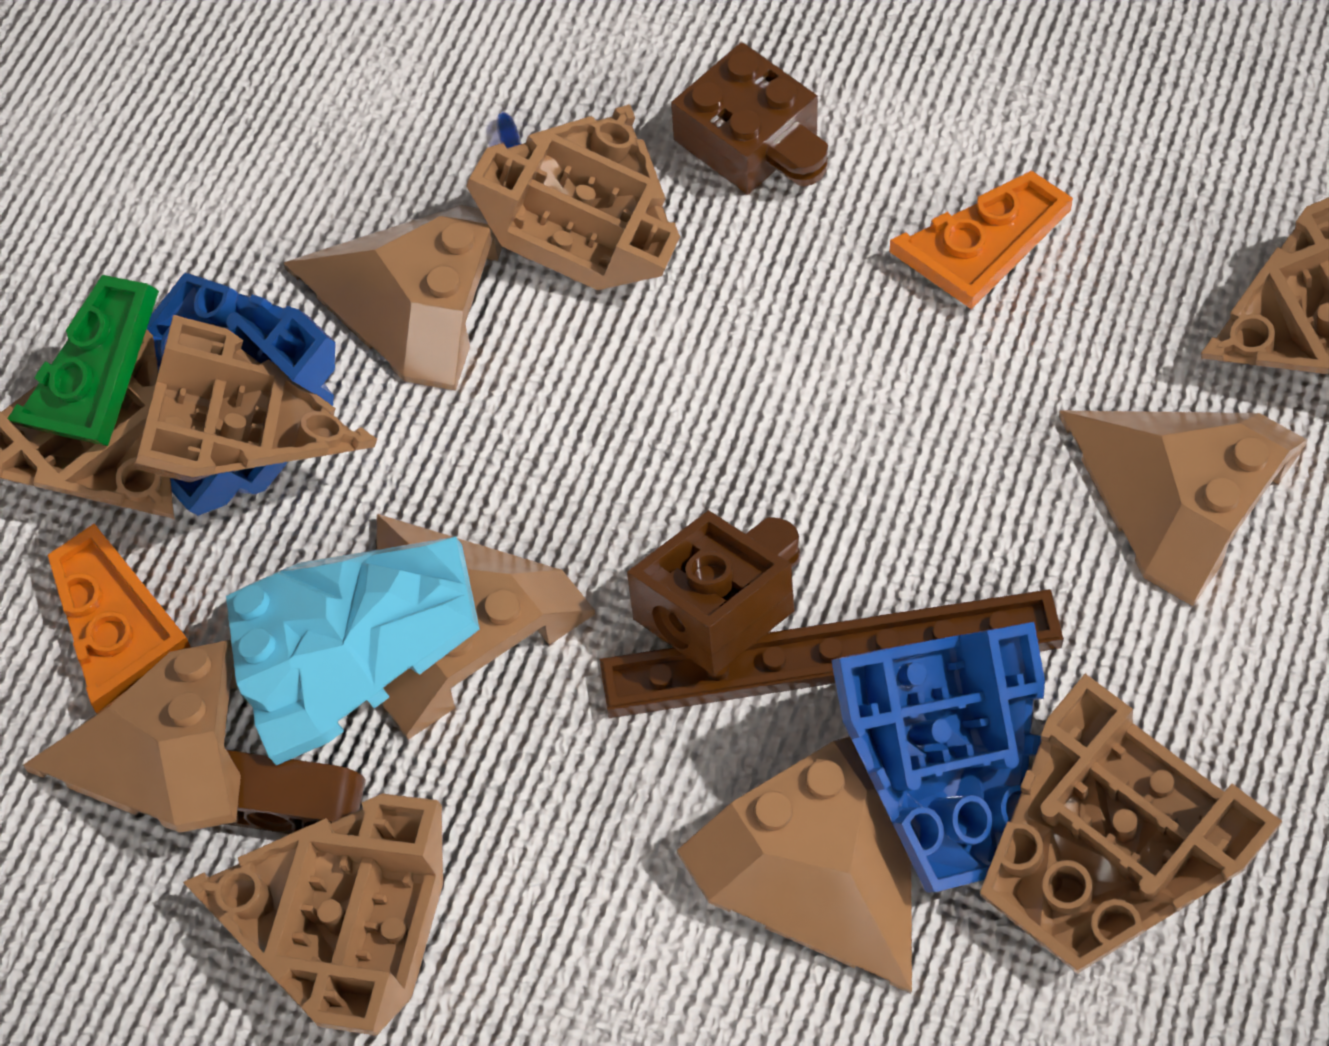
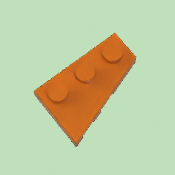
(985, 241)
(111, 616)

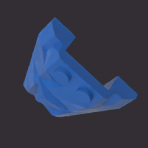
(267, 333)
(946, 741)

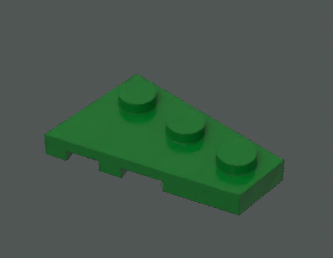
(90, 375)

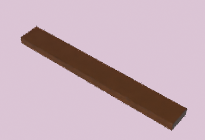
(804, 655)

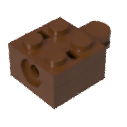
(751, 121)
(716, 587)

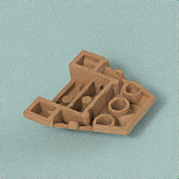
(1114, 833)

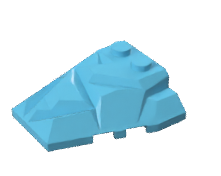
(340, 631)

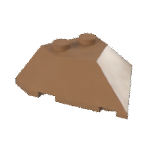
(579, 201)
(408, 290)
(1286, 307)
(231, 413)
(87, 467)
(1181, 483)
(510, 602)
(158, 744)
(814, 863)
(339, 909)

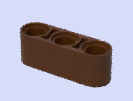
(293, 793)

